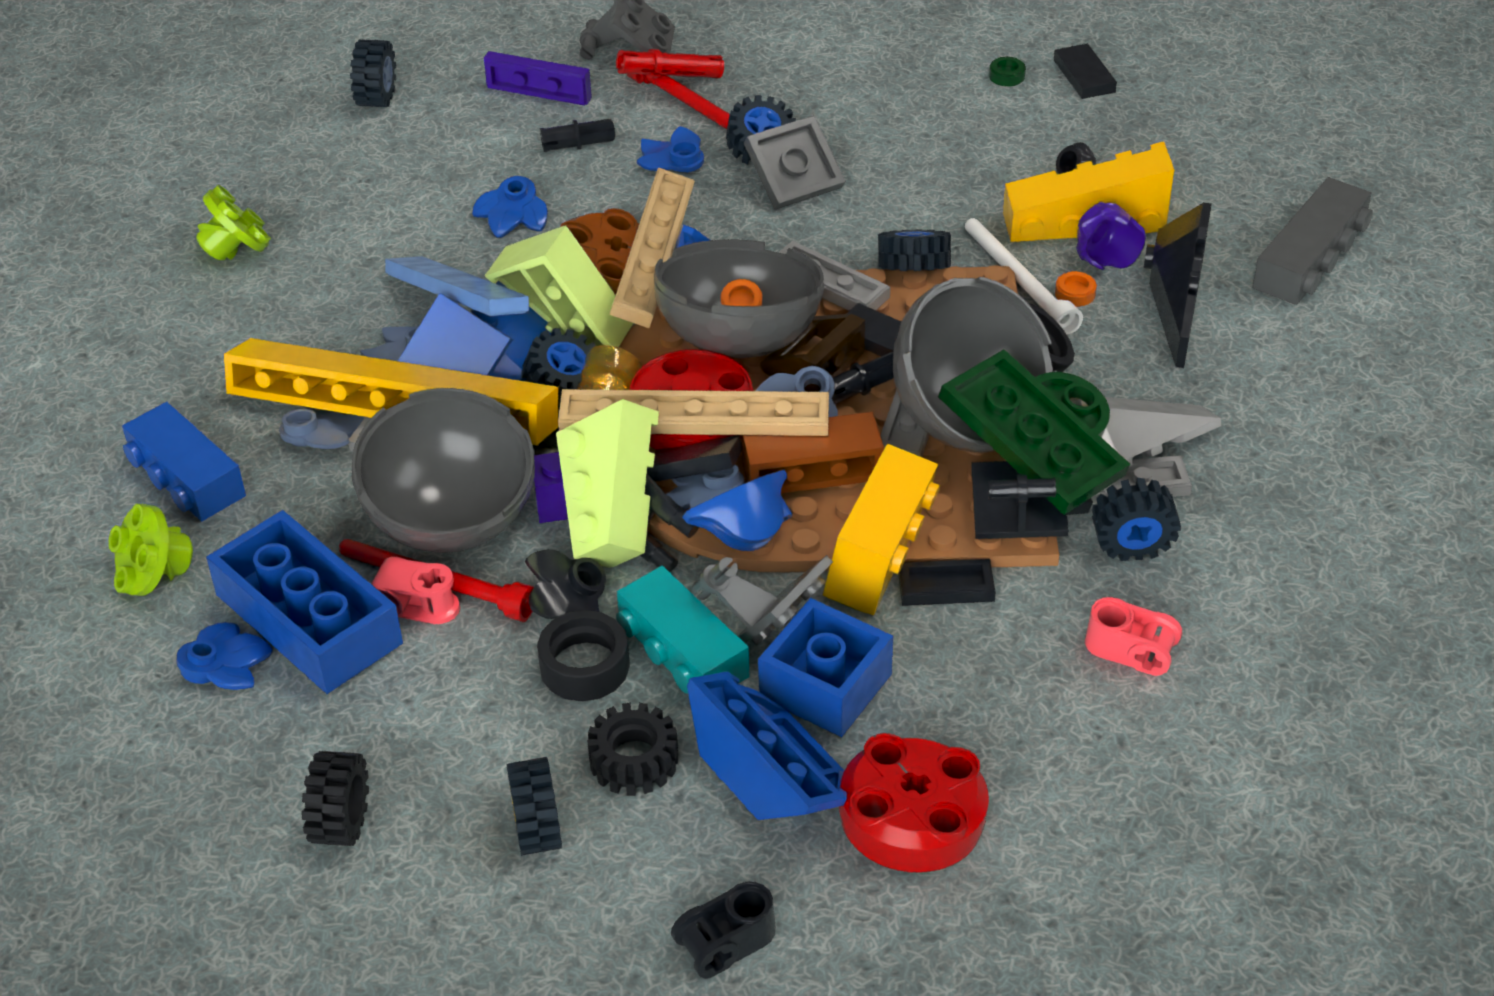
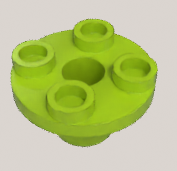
(229, 226)
(147, 550)

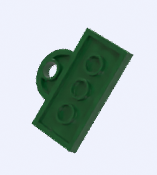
(1039, 426)

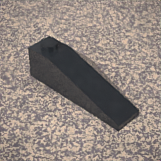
(1176, 275)

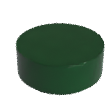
(1007, 71)

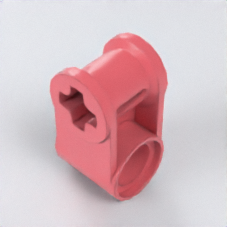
(416, 586)
(1128, 636)

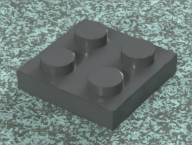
(794, 162)

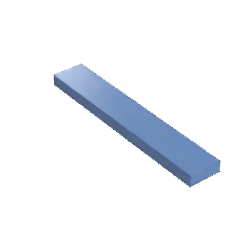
(457, 285)

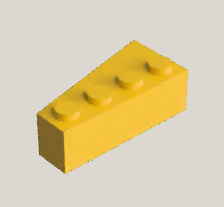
(1053, 203)

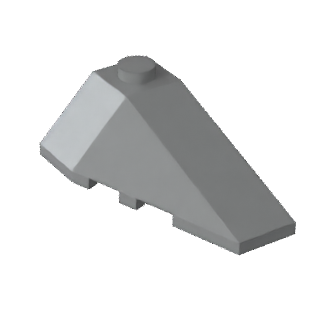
(1145, 425)

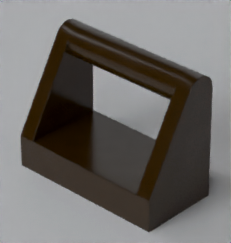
(840, 346)

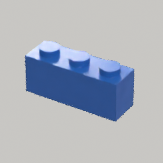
(183, 461)

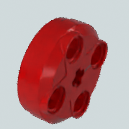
(690, 372)
(913, 803)

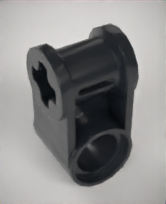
(724, 931)

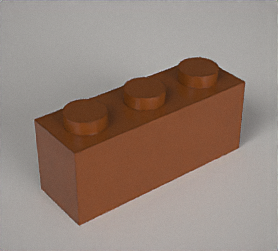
(817, 461)

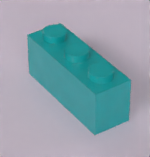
(679, 629)

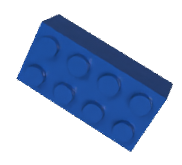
(305, 601)

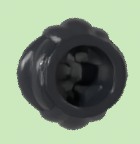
(1074, 155)

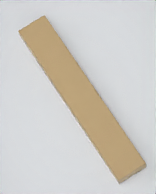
(653, 241)
(711, 410)

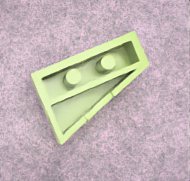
(561, 286)
(605, 481)

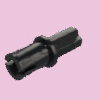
(577, 134)
(862, 378)

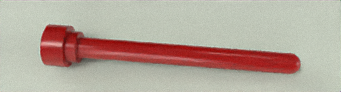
(686, 96)
(510, 598)

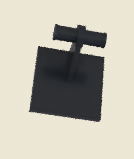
(1013, 505)

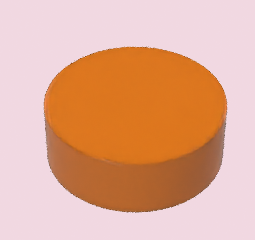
(1076, 288)
(741, 293)

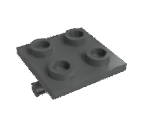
(631, 21)
(754, 606)

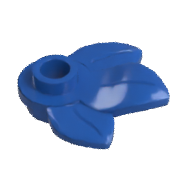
(678, 154)
(508, 209)
(222, 657)

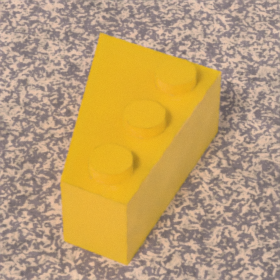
(879, 528)

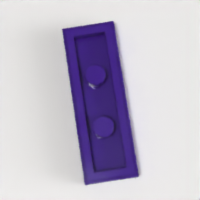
(537, 78)

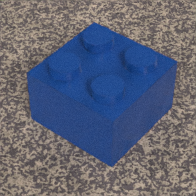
(826, 666)

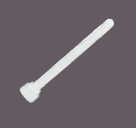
(1063, 311)

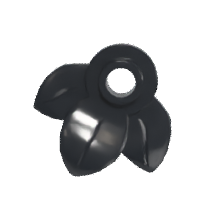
(564, 584)

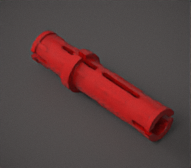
(659, 63)

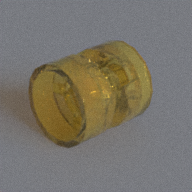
(608, 369)

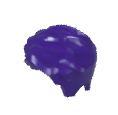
(1109, 237)

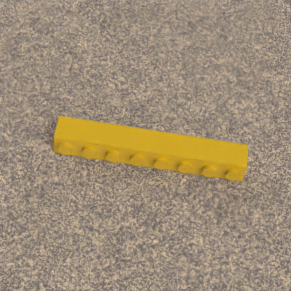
(368, 384)

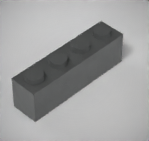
(1313, 241)

